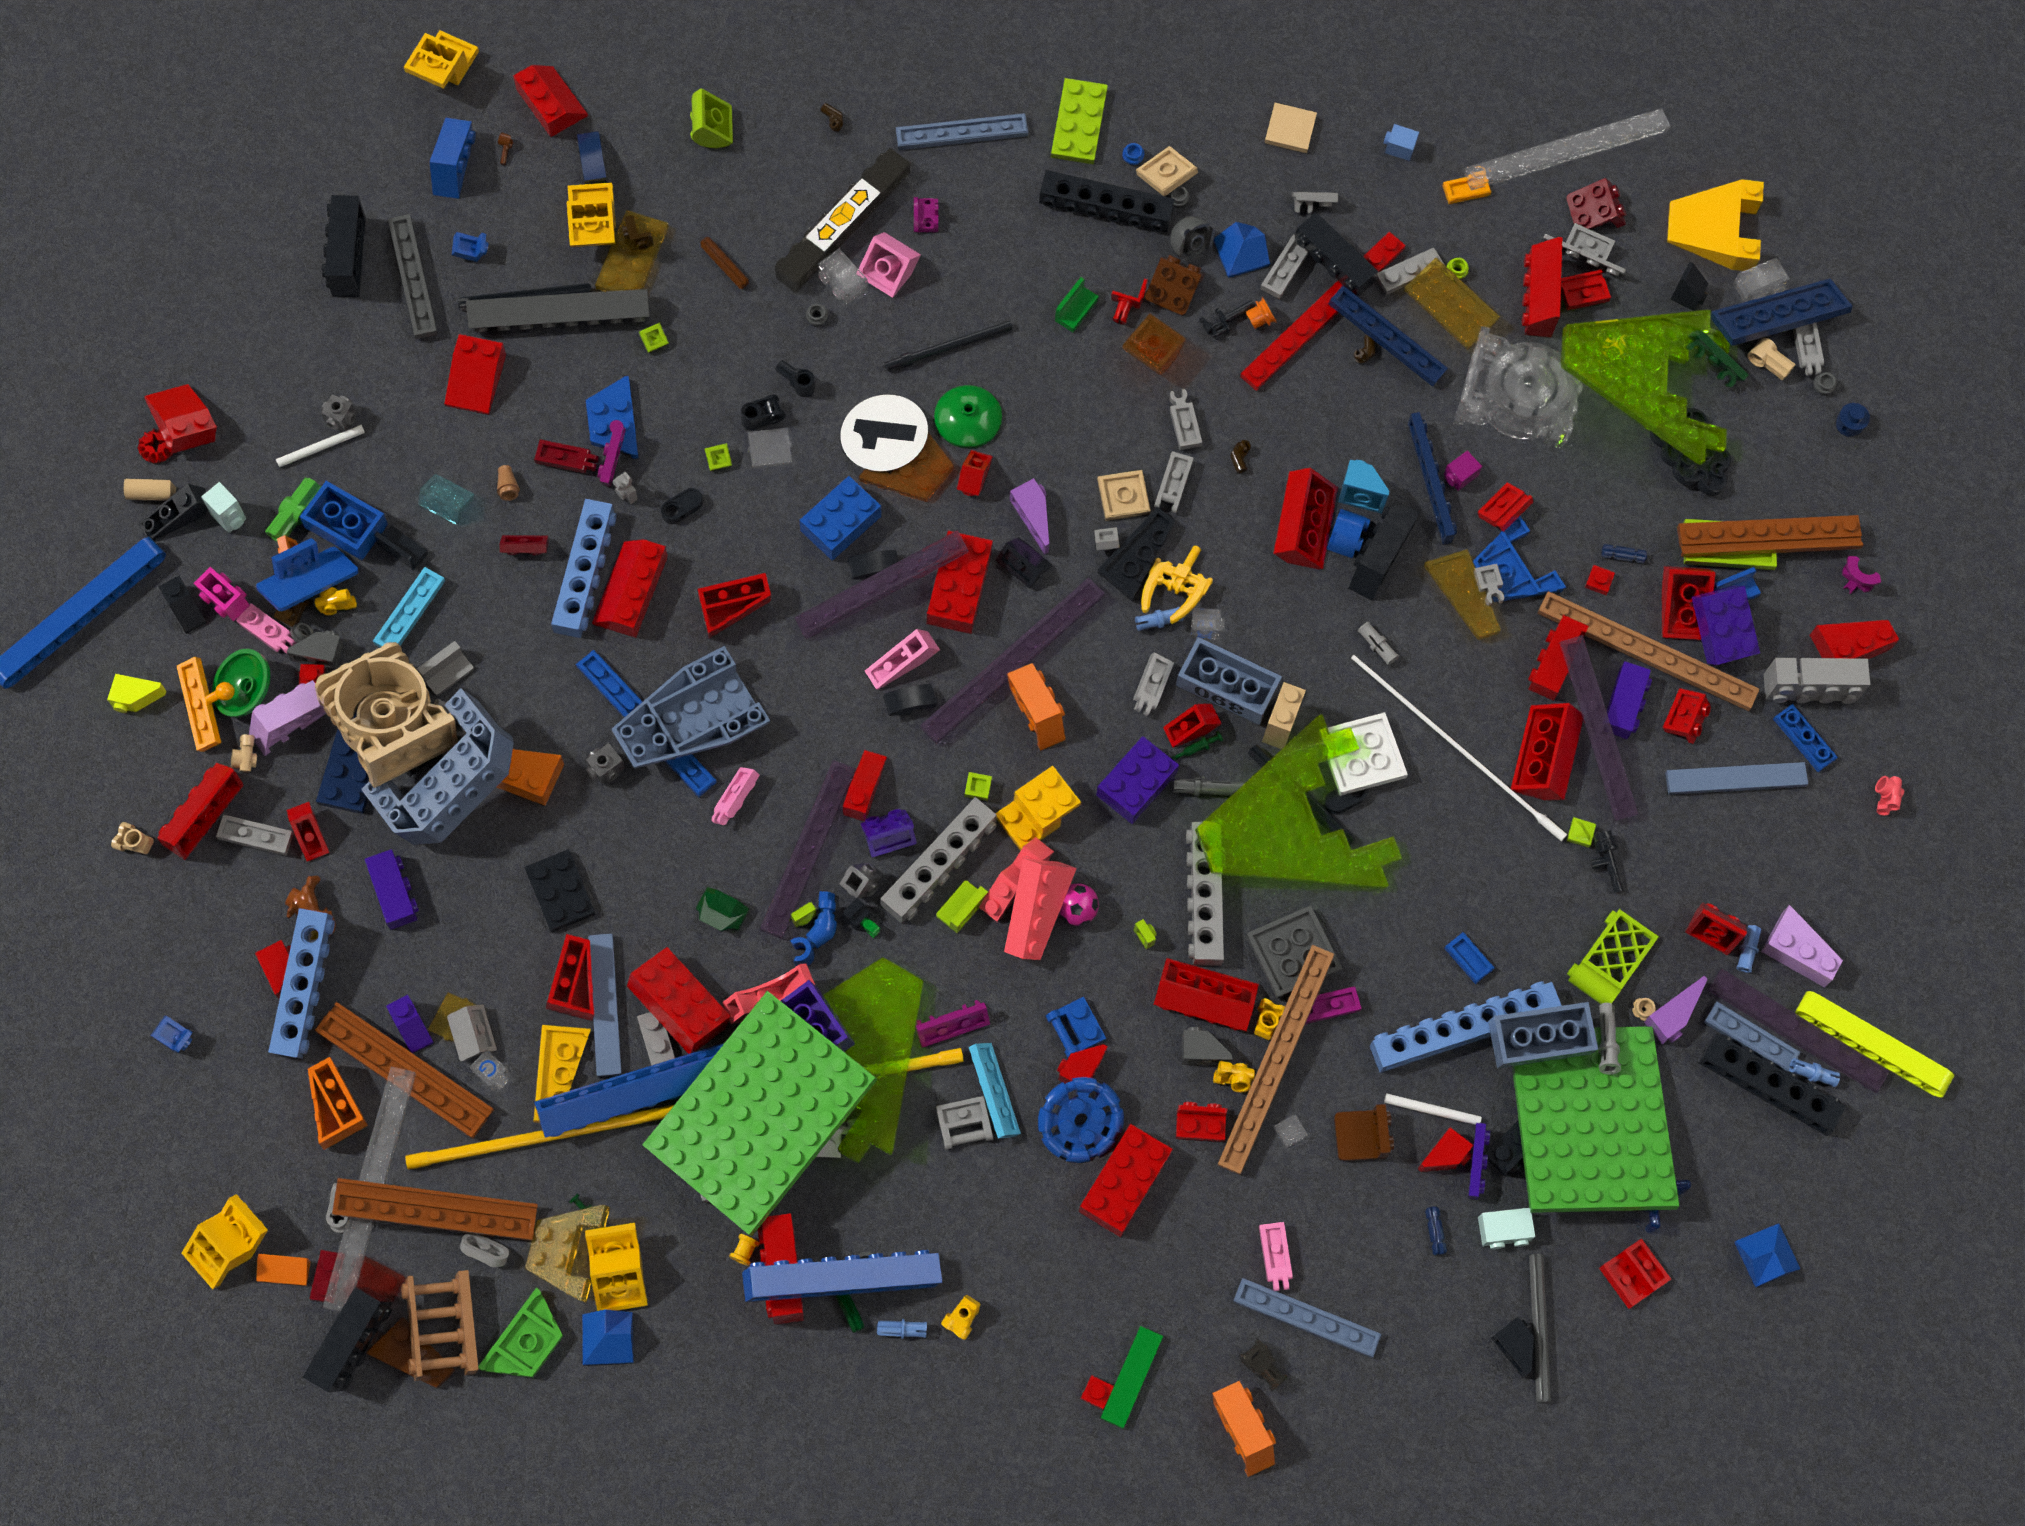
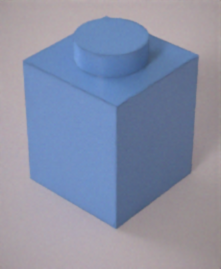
(1400, 142)

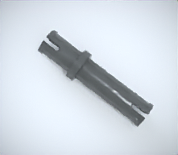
(1197, 786)

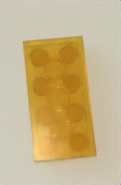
(629, 268)
(1451, 303)

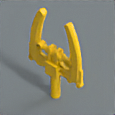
(1180, 577)

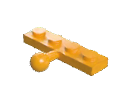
(199, 702)

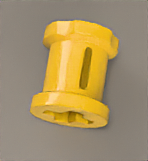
(744, 1250)

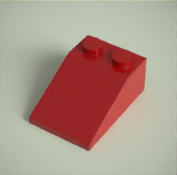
(474, 374)
(181, 418)
(1678, 610)
(1716, 928)

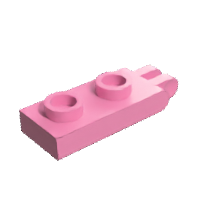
(265, 629)
(734, 795)
(1276, 1254)

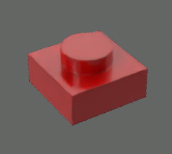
(1599, 580)
(310, 672)
(1097, 1392)

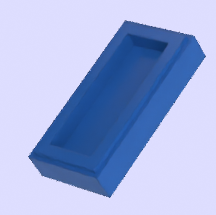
(1469, 958)

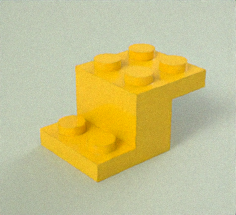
(441, 59)
(591, 215)
(1037, 808)
(224, 1241)
(616, 1267)

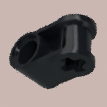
(764, 410)

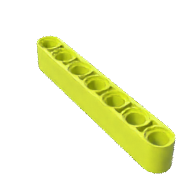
(1875, 1044)

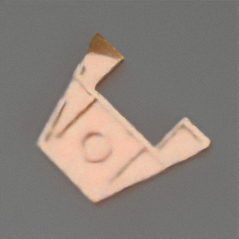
(918, 477)

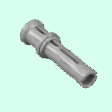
(1608, 1048)

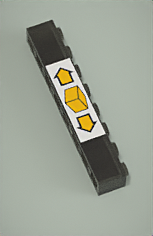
(842, 220)

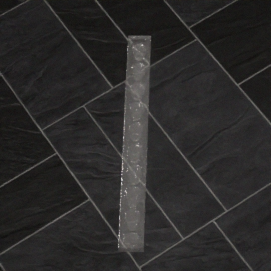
(1566, 149)
(375, 1170)

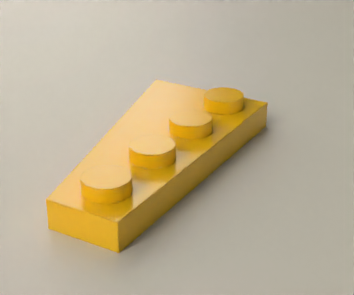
(558, 1060)

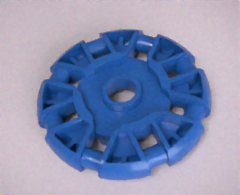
(1087, 1132)

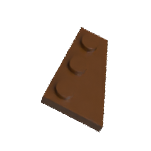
(396, 1351)

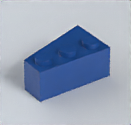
(451, 157)

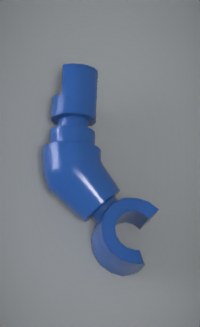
(821, 932)

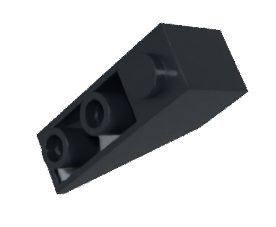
(175, 512)

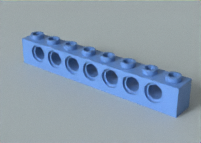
(1388, 1058)

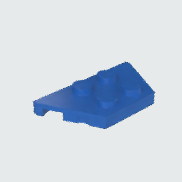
(611, 405)

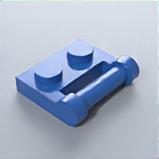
(1083, 1024)

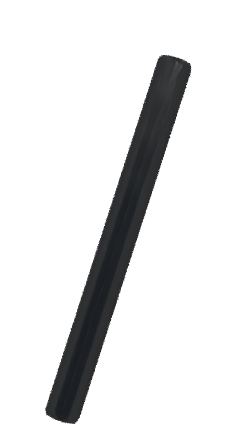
(568, 289)
(1318, 811)

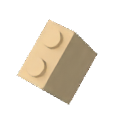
(1283, 715)

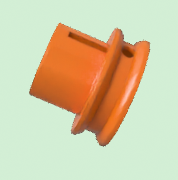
(1260, 314)

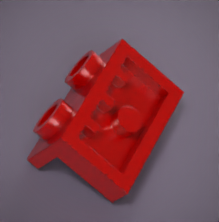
(1687, 714)
(1201, 1122)

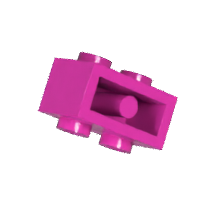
(226, 598)

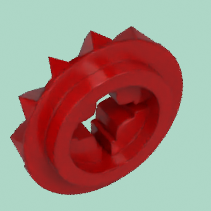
(148, 452)

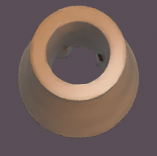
(507, 486)

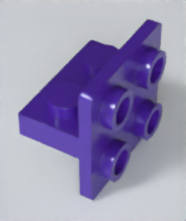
(888, 832)

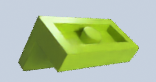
(961, 906)

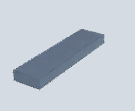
(1751, 1036)

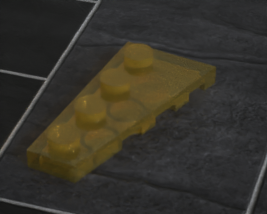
(1457, 581)

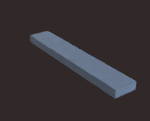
(961, 131)
(1736, 778)
(605, 1006)
(1307, 1318)

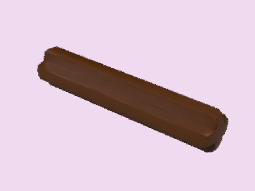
(724, 262)

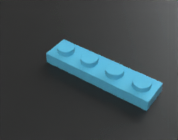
(410, 608)
(994, 1090)

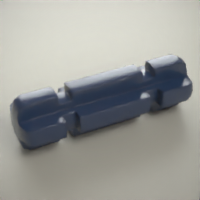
(1624, 553)
(1436, 1231)

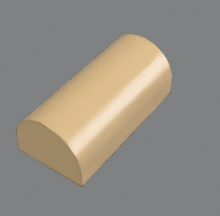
(148, 489)

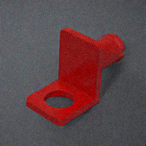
(1125, 303)

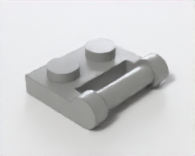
(964, 1114)

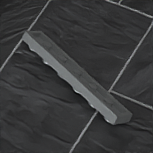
(412, 276)

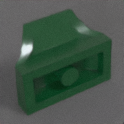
(721, 910)

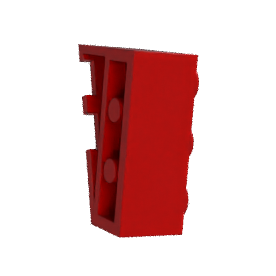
(732, 601)
(1854, 639)
(1552, 667)
(572, 983)

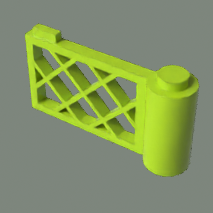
(1596, 982)

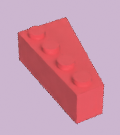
(1036, 906)

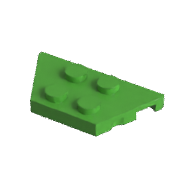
(525, 1341)

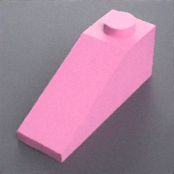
(902, 658)

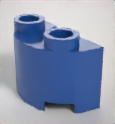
(1347, 532)

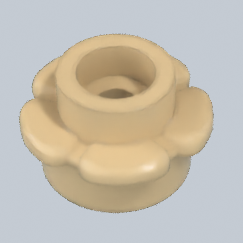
(1639, 1004)

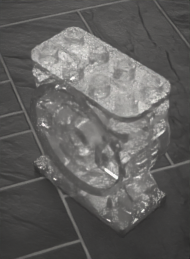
(1528, 364)

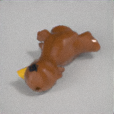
(305, 900)

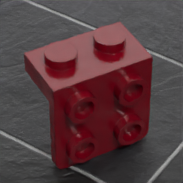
(1596, 205)

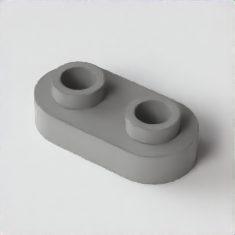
(484, 1250)

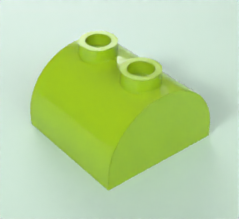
(711, 120)

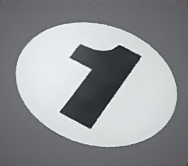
(884, 432)

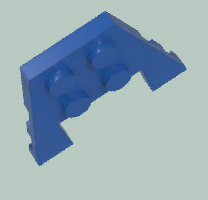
(1514, 574)

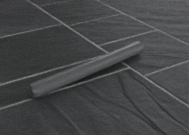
(1540, 1334)

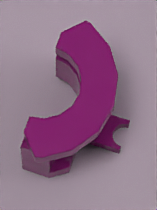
(925, 214)
(1857, 578)

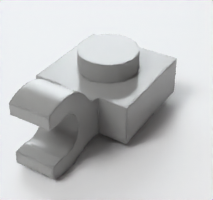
(624, 488)

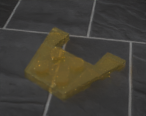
(556, 1246)

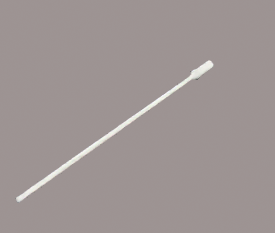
(1542, 819)

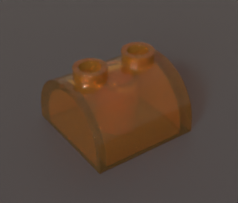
(1154, 344)

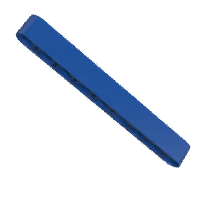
(79, 611)

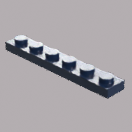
(1387, 335)
(1430, 472)

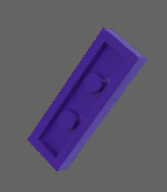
(1479, 1161)

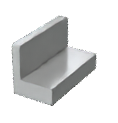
(445, 669)
(471, 1032)

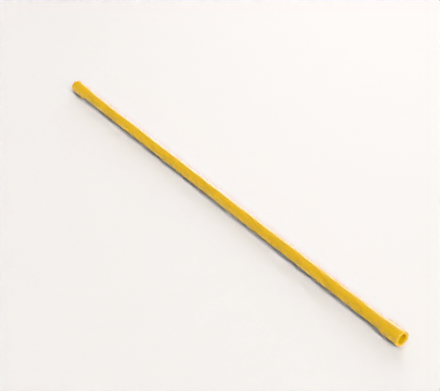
(427, 1158)

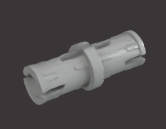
(1378, 643)

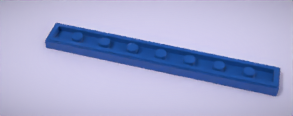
(625, 701)

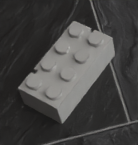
(1819, 680)

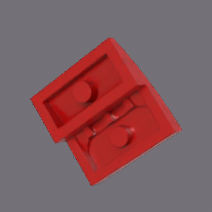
(1635, 1273)

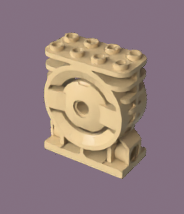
(387, 685)

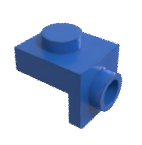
(469, 247)
(172, 1034)

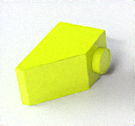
(133, 693)

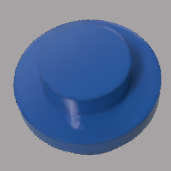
(1133, 154)

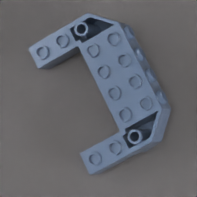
(454, 783)

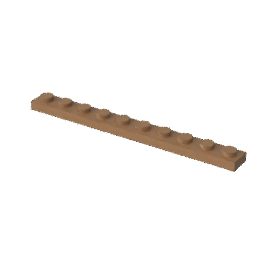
(1652, 652)
(1276, 1060)

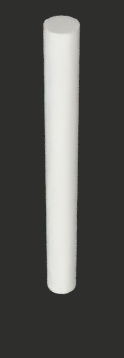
(319, 446)
(1432, 1109)

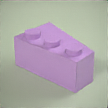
(284, 715)
(1801, 948)

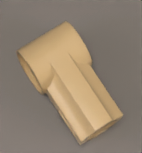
(1766, 355)

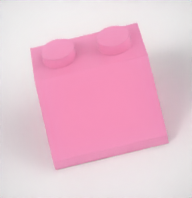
(888, 263)

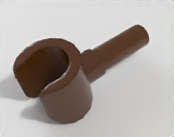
(505, 141)

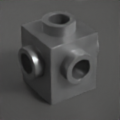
(338, 413)
(604, 764)
(861, 880)

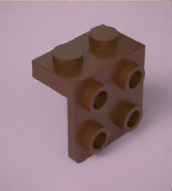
(1174, 284)
(1363, 1134)

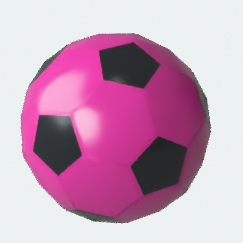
(1079, 905)

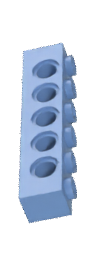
(592, 513)
(295, 971)

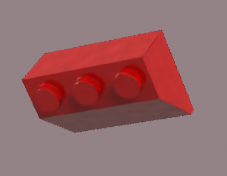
(549, 98)

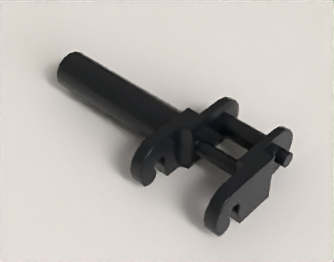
(1224, 319)

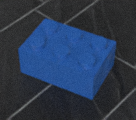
(840, 518)
(343, 520)

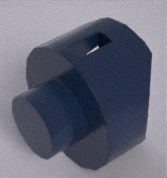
(1852, 419)

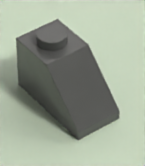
(318, 649)
(1202, 1048)

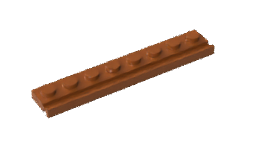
(1769, 536)
(381, 1053)
(434, 1209)

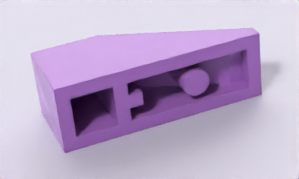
(1031, 506)
(1674, 1015)

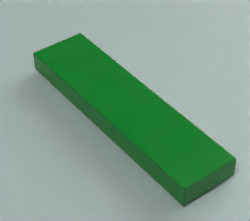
(1131, 1377)

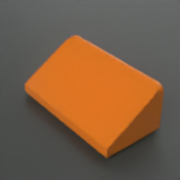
(282, 1269)

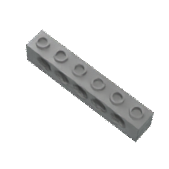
(973, 813)
(1211, 953)

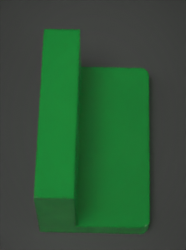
(1075, 306)

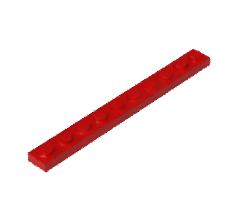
(1313, 320)

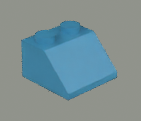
(1363, 487)

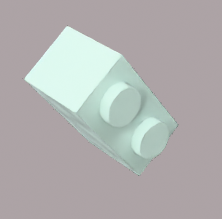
(224, 507)
(1506, 1228)

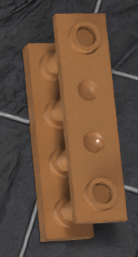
(464, 1335)

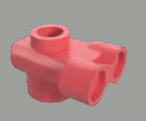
(1890, 794)

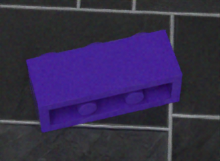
(1628, 699)
(392, 889)

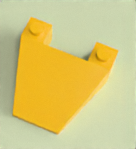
(1711, 220)

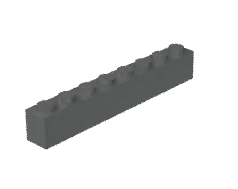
(558, 308)

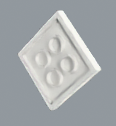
(1375, 761)

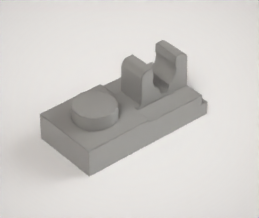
(1323, 198)

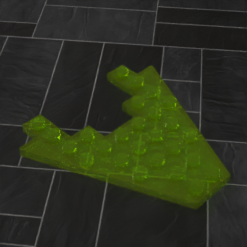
(1629, 368)
(1271, 828)
(881, 1017)

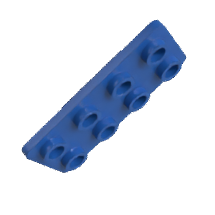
(304, 573)

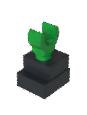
(857, 915)

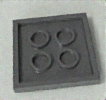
(1284, 946)

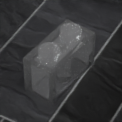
(842, 276)
(1761, 280)

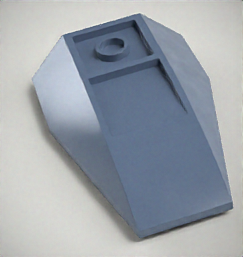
(691, 713)

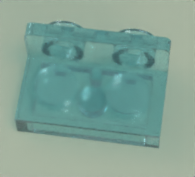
(444, 498)

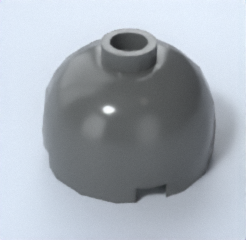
(1191, 237)

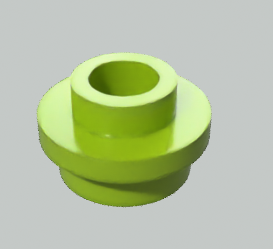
(1458, 263)

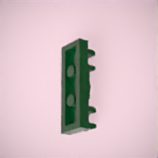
(1716, 357)

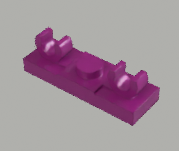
(952, 1024)

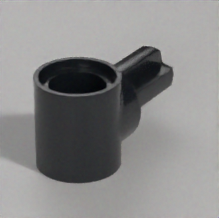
(797, 376)

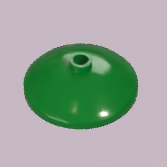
(968, 428)
(250, 677)

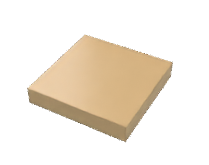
(1290, 127)
(1166, 171)
(1123, 495)

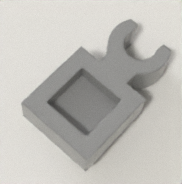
(1489, 580)

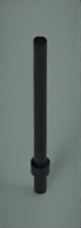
(907, 359)

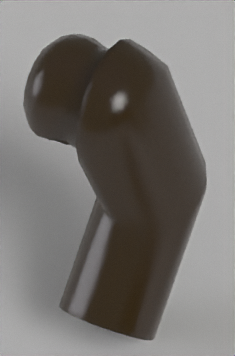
(835, 116)
(1366, 352)
(1238, 454)

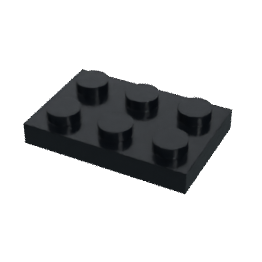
(559, 890)

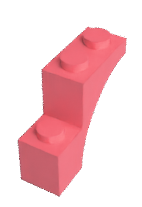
(1004, 888)
(743, 1001)

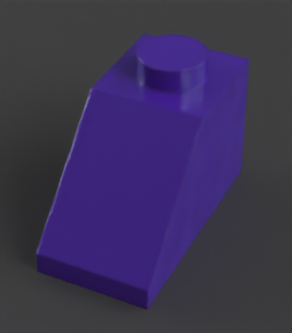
(409, 1024)

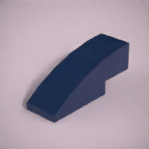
(591, 158)

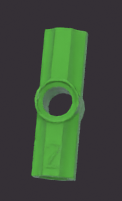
(292, 508)

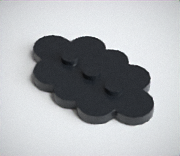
(1707, 476)

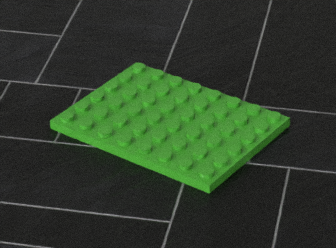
(759, 1113)
(1596, 1135)

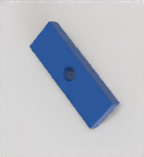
(1814, 748)

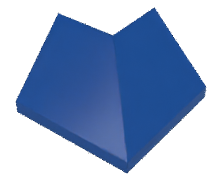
(1242, 249)
(1767, 1255)
(607, 1337)

